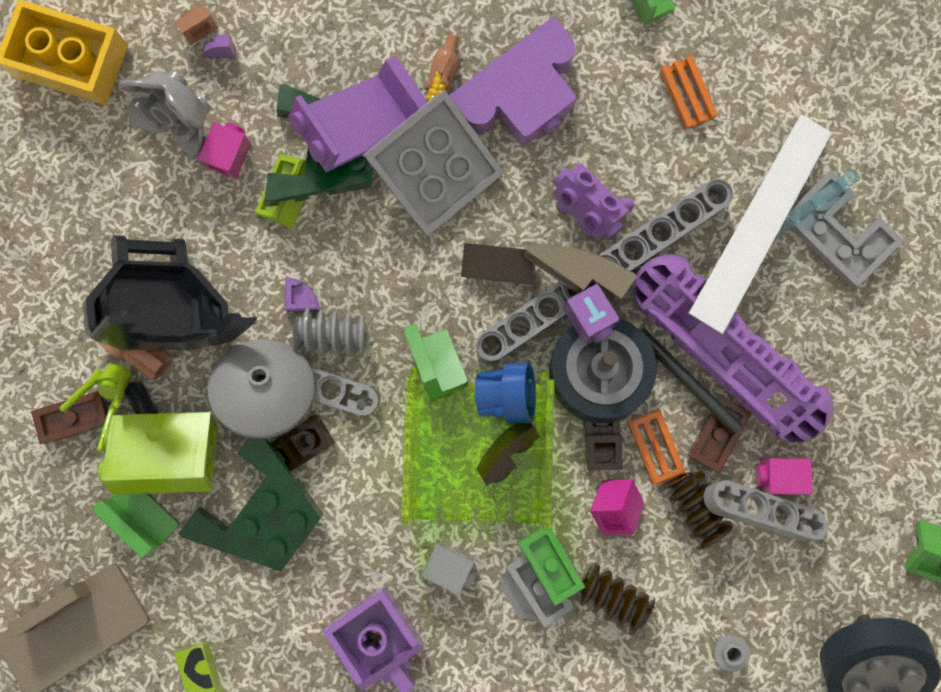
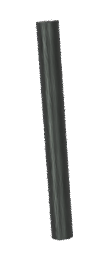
(693, 385)

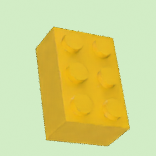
(62, 52)

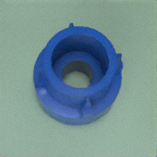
(507, 393)

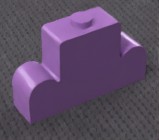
(522, 86)

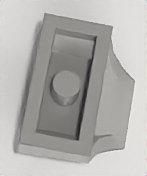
(528, 596)

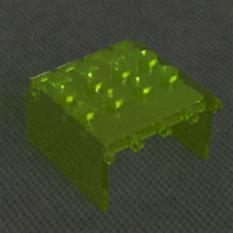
(446, 445)

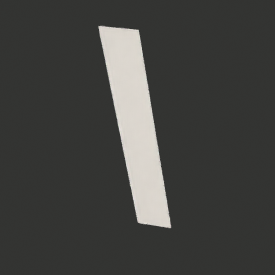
(760, 225)

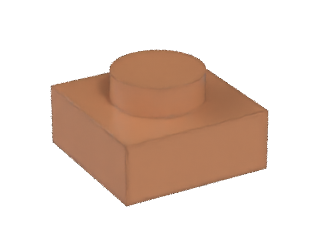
(196, 24)

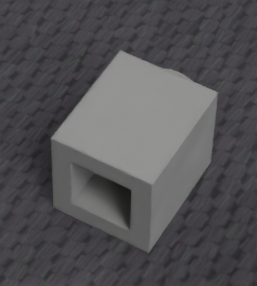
(449, 568)

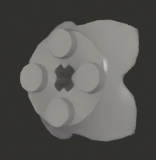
(167, 103)

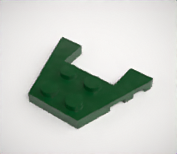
(345, 178)
(271, 521)

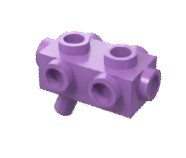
(590, 202)

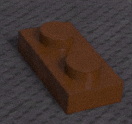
(83, 416)
(715, 441)

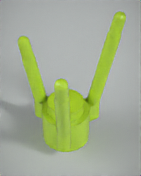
(111, 385)

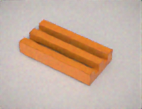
(678, 67)
(666, 474)

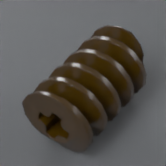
(691, 494)
(616, 599)

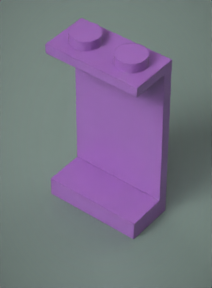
(356, 117)

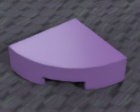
(221, 48)
(299, 297)

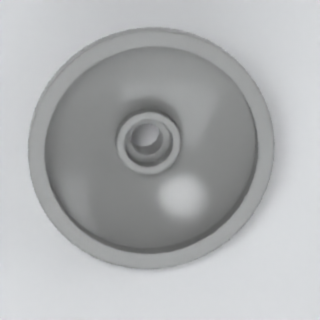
(266, 406)

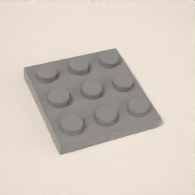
(434, 163)

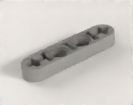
(322, 377)
(766, 511)

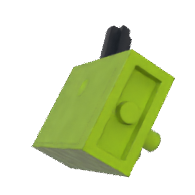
(158, 450)

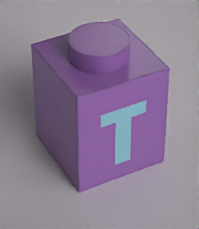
(591, 314)

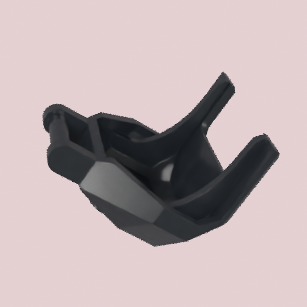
(158, 302)

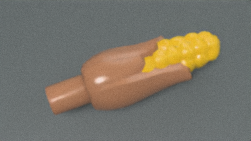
(443, 68)

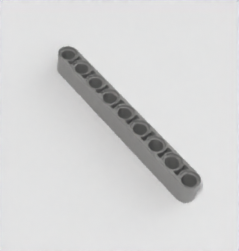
(641, 239)

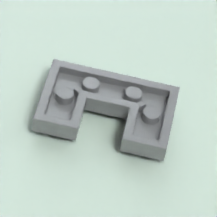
(848, 257)

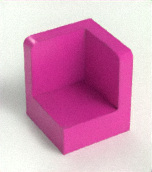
(617, 507)

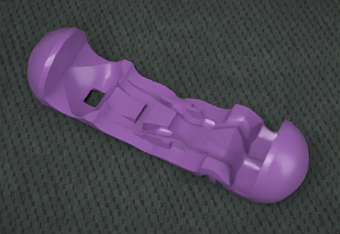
(736, 358)

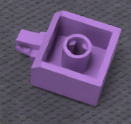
(369, 660)

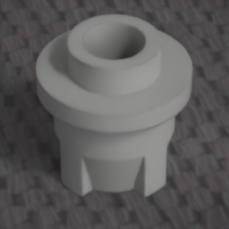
(737, 659)

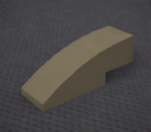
(581, 268)

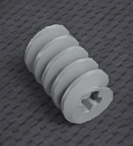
(329, 333)

